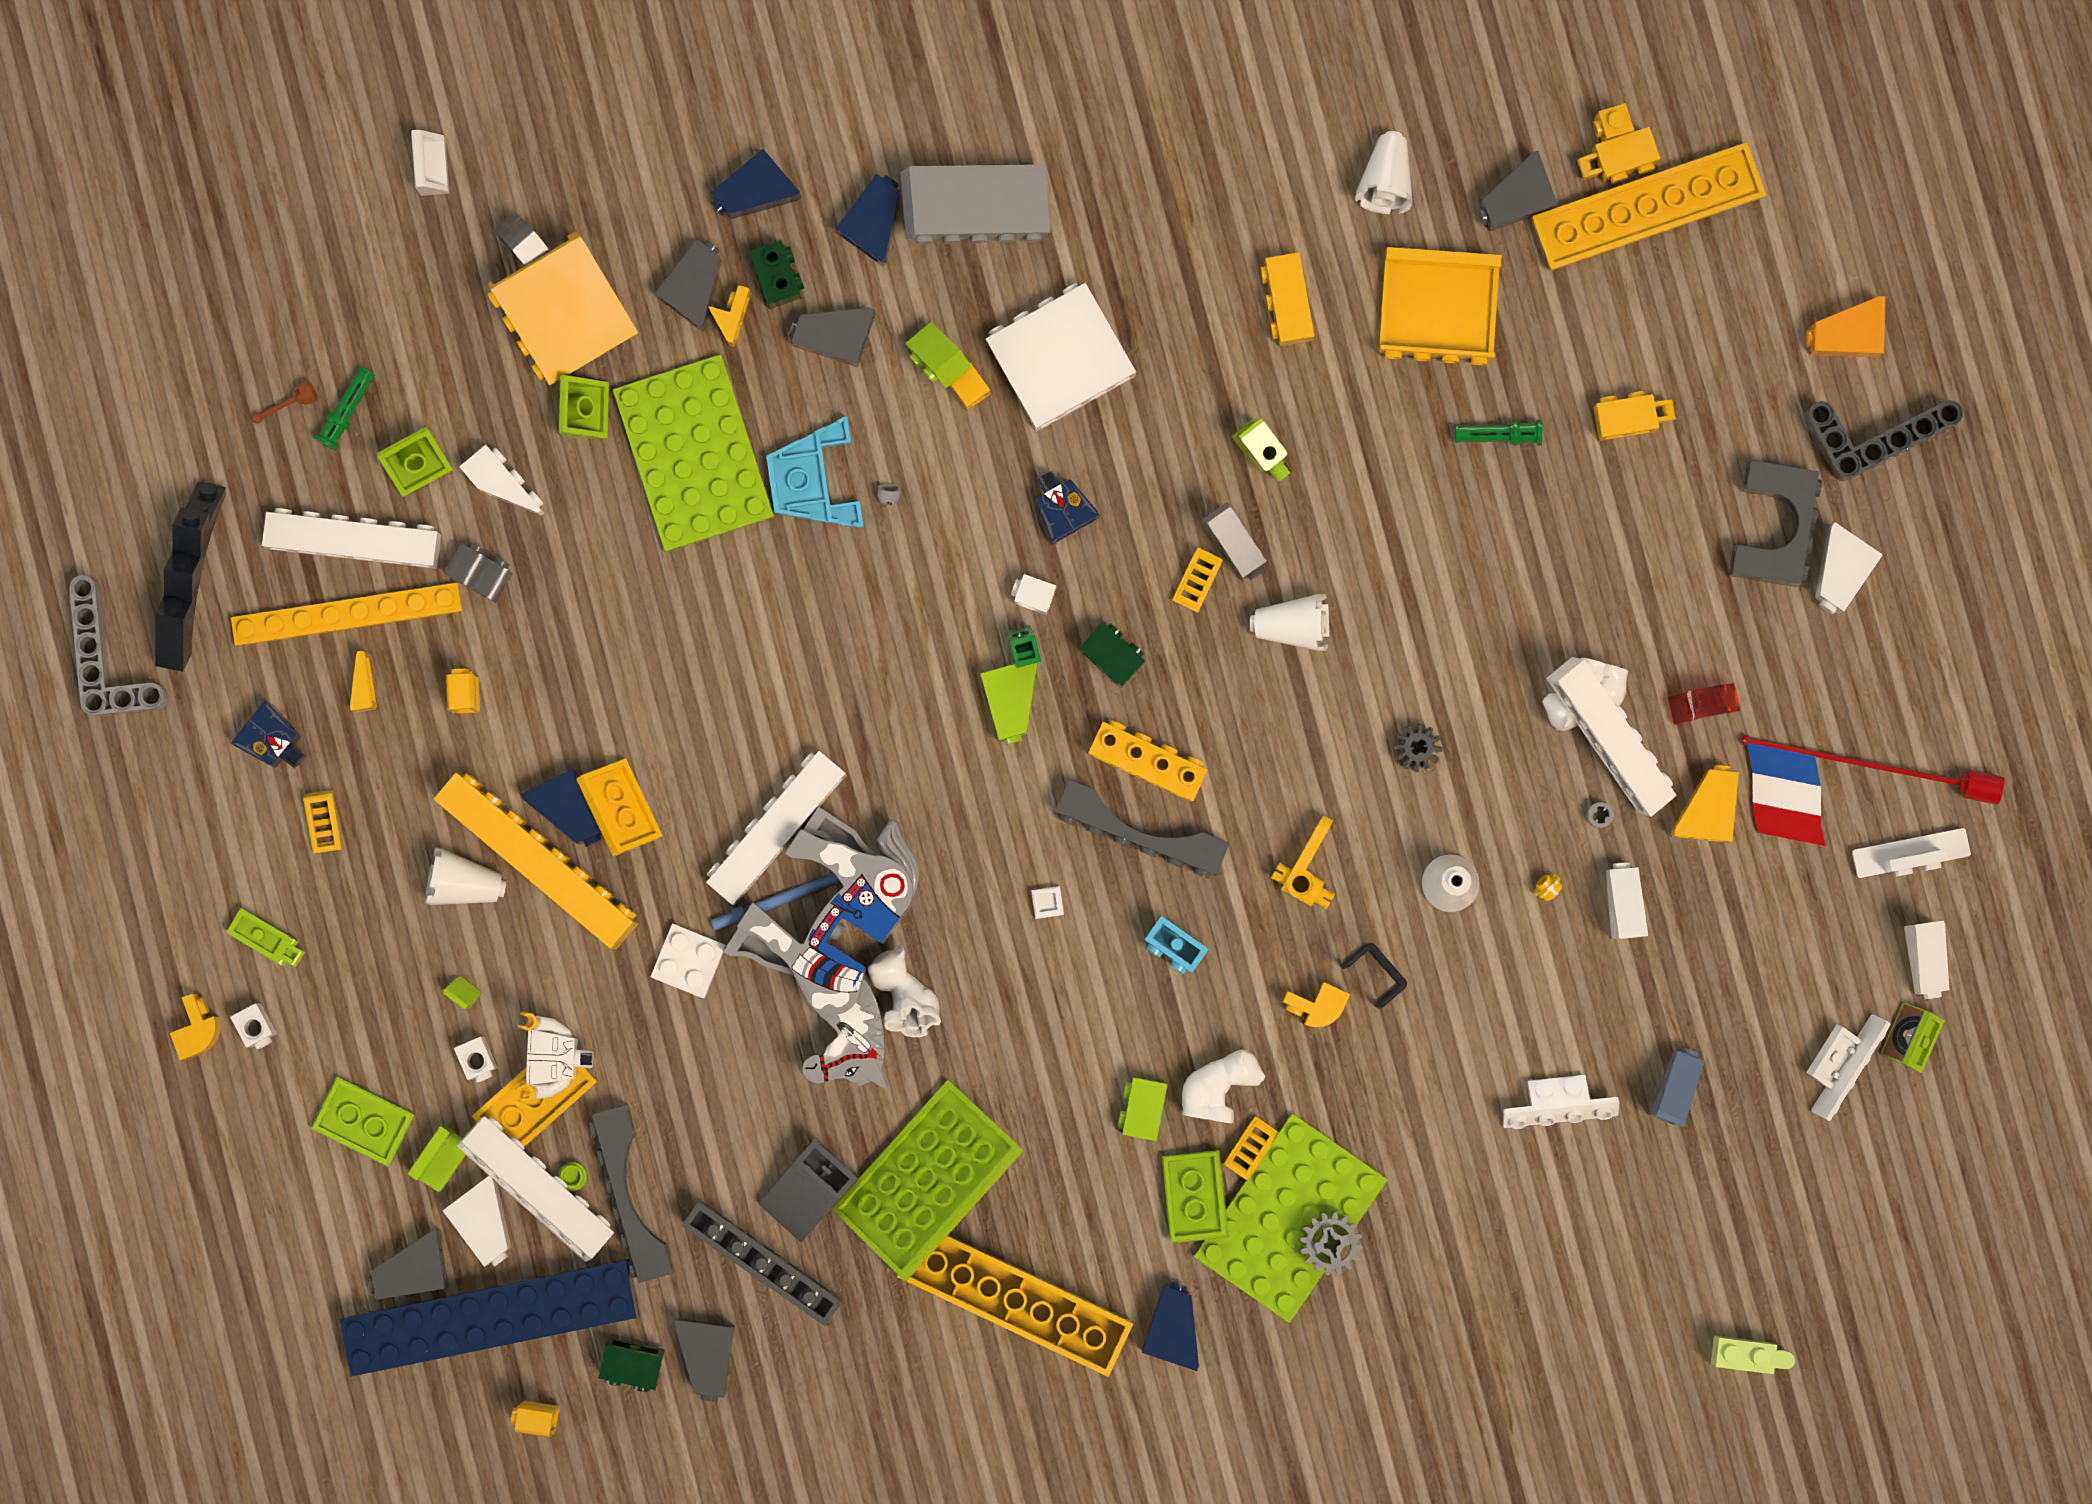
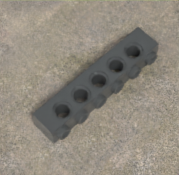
(762, 1263)

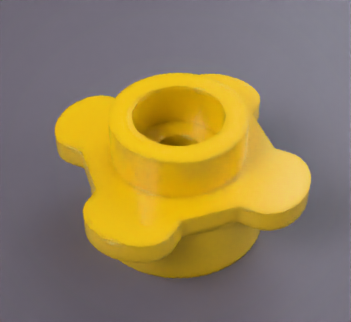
(1548, 887)

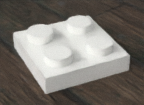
(688, 961)

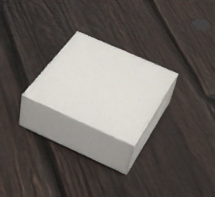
(1047, 902)

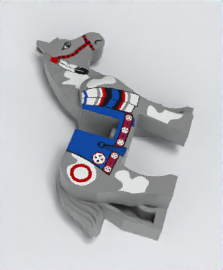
(874, 899)

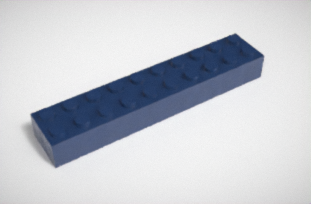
(489, 1317)

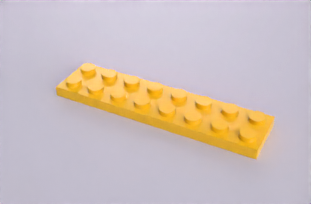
(1648, 206)

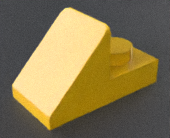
(731, 321)

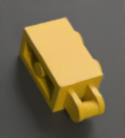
(1621, 157)
(1630, 415)

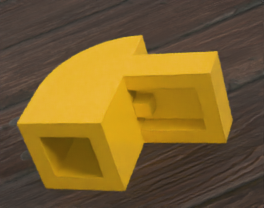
(1323, 1011)
(201, 1033)

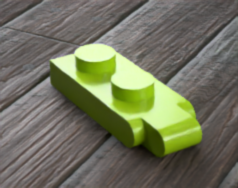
(265, 938)

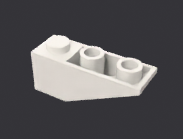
(494, 479)

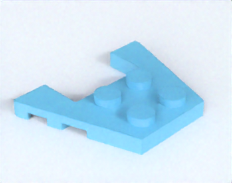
(800, 479)

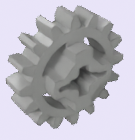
(1318, 1246)

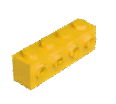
(1148, 761)

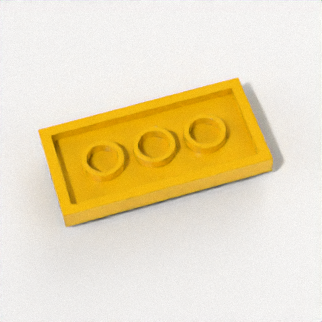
(530, 1118)

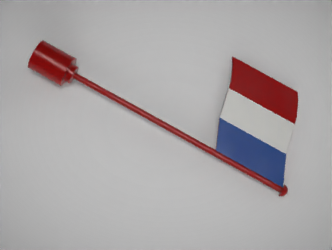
(1789, 788)

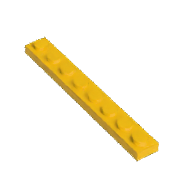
(347, 614)

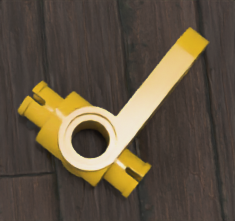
(1315, 885)

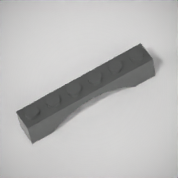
(1198, 851)
(648, 1252)

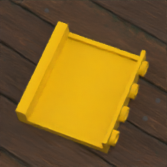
(1439, 305)
(562, 310)

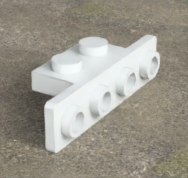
(1910, 853)
(1842, 1062)
(1559, 1101)

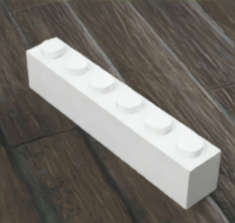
(351, 539)
(1612, 736)
(776, 828)
(535, 1188)

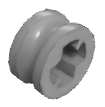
(1593, 809)

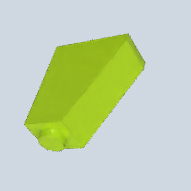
(1010, 699)

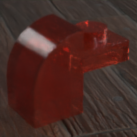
(1704, 703)

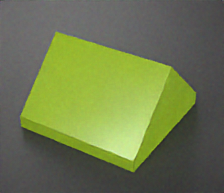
(583, 408)
(414, 461)

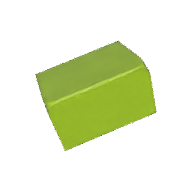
(462, 993)

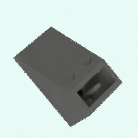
(808, 1190)

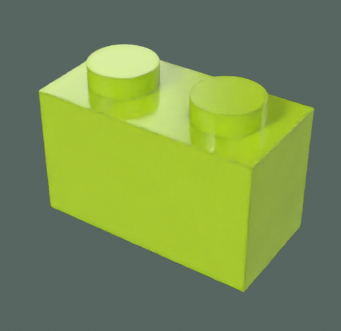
(938, 355)
(1143, 1108)

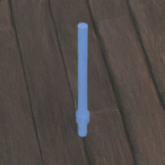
(777, 900)

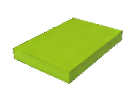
(363, 1121)
(1195, 1196)

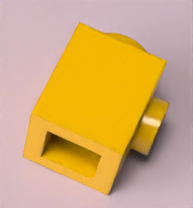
(1613, 122)

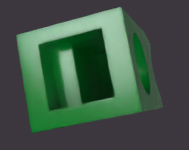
(1024, 646)

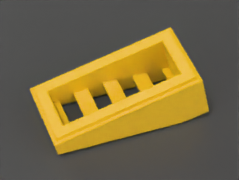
(1209, 558)
(363, 691)
(312, 822)
(1229, 1161)

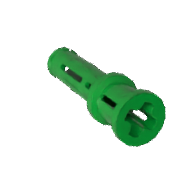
(362, 378)
(1463, 433)

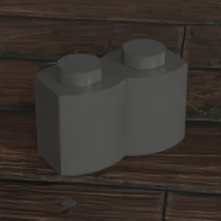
(478, 572)

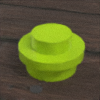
(573, 1175)

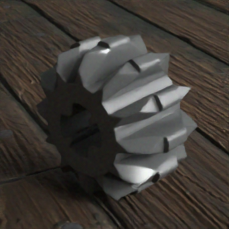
(1420, 757)

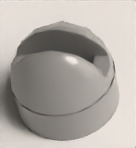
(888, 493)

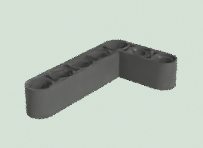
(521, 239)
(1881, 443)

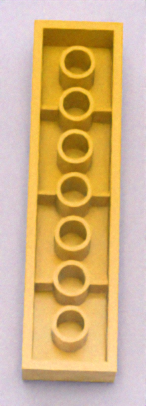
(536, 861)
(1024, 1304)

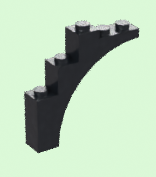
(182, 576)

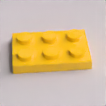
(619, 807)

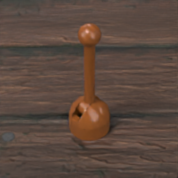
(303, 394)

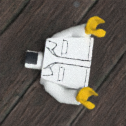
(550, 1057)

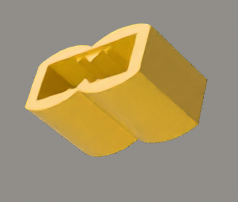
(463, 691)
(535, 1418)

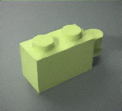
(1749, 1355)

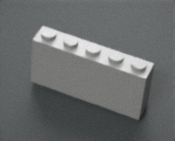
(975, 203)

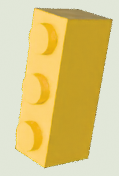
(1287, 299)

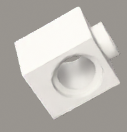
(1033, 594)
(245, 1017)
(464, 1054)

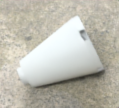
(1387, 176)
(1294, 622)
(461, 881)
(1439, 888)

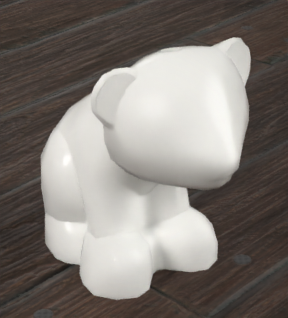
(1612, 676)
(913, 1004)
(1206, 1088)

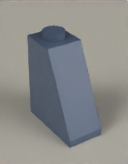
(1677, 1087)

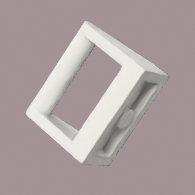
(430, 163)

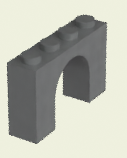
(1797, 490)

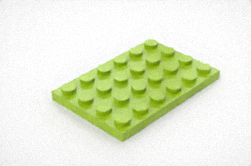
(693, 453)
(927, 1180)
(1266, 1218)

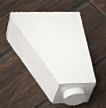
(1843, 568)
(1625, 902)
(1928, 958)
(482, 1222)

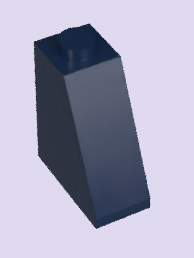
(754, 188)
(872, 219)
(565, 807)
(1173, 1328)

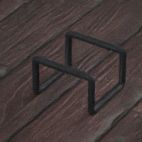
(1386, 964)

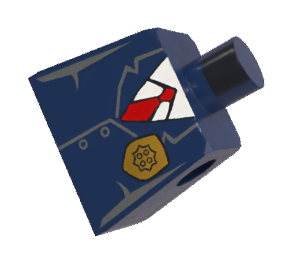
(1063, 508)
(269, 737)

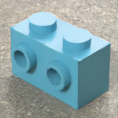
(1176, 944)

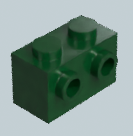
(776, 275)
(1113, 654)
(631, 1364)

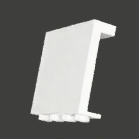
(1060, 355)

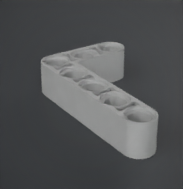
(99, 659)

